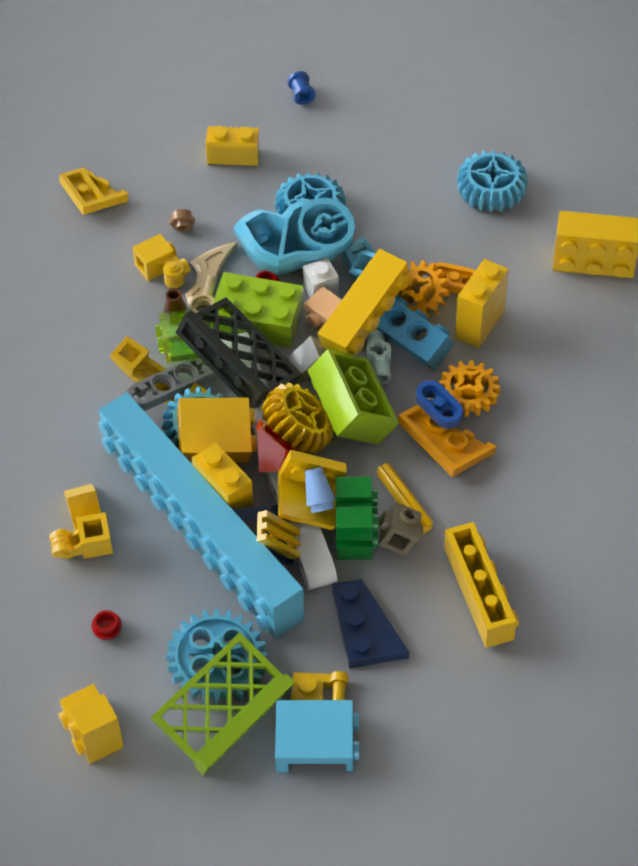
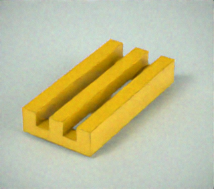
(278, 529)

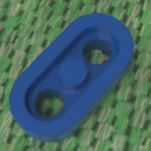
(442, 405)

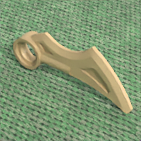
(207, 269)

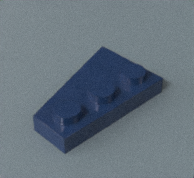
(364, 627)

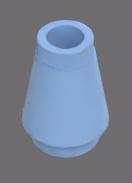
(318, 491)

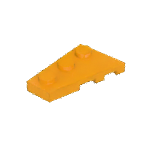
(451, 447)

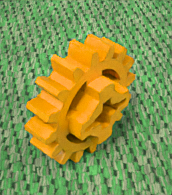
(425, 291)
(469, 386)

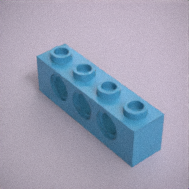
(428, 350)

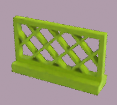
(241, 722)

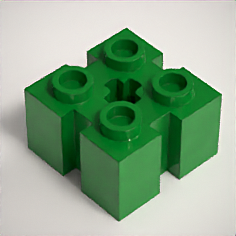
(356, 518)

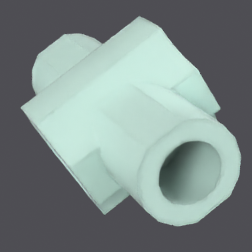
(379, 355)

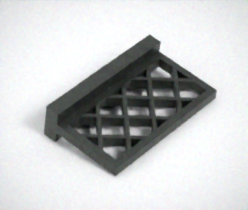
(226, 361)

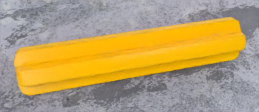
(402, 494)

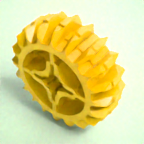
(298, 418)

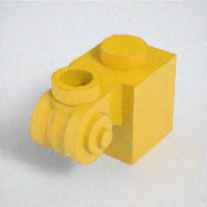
(158, 258)
(89, 540)

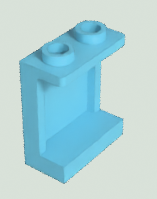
(315, 733)

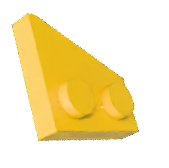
(89, 191)

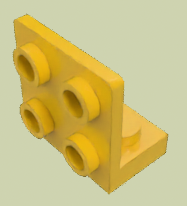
(293, 488)

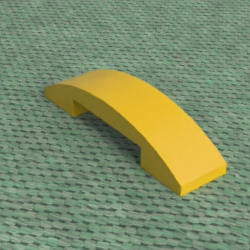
(137, 365)

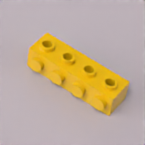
(365, 303)
(480, 585)

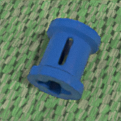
(300, 85)

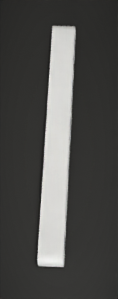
(315, 559)

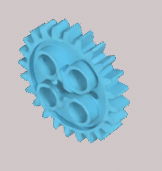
(216, 632)

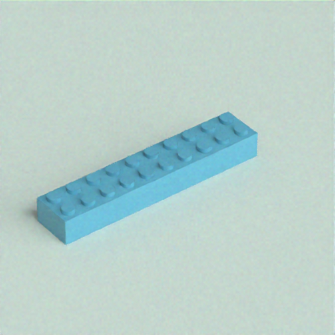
(202, 516)

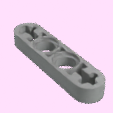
(171, 379)

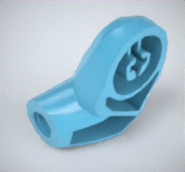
(298, 236)

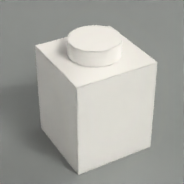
(320, 274)

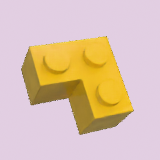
(91, 723)

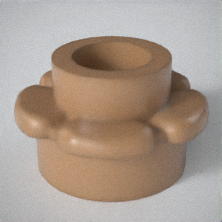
(182, 220)

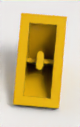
(82, 502)

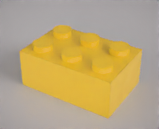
(596, 244)

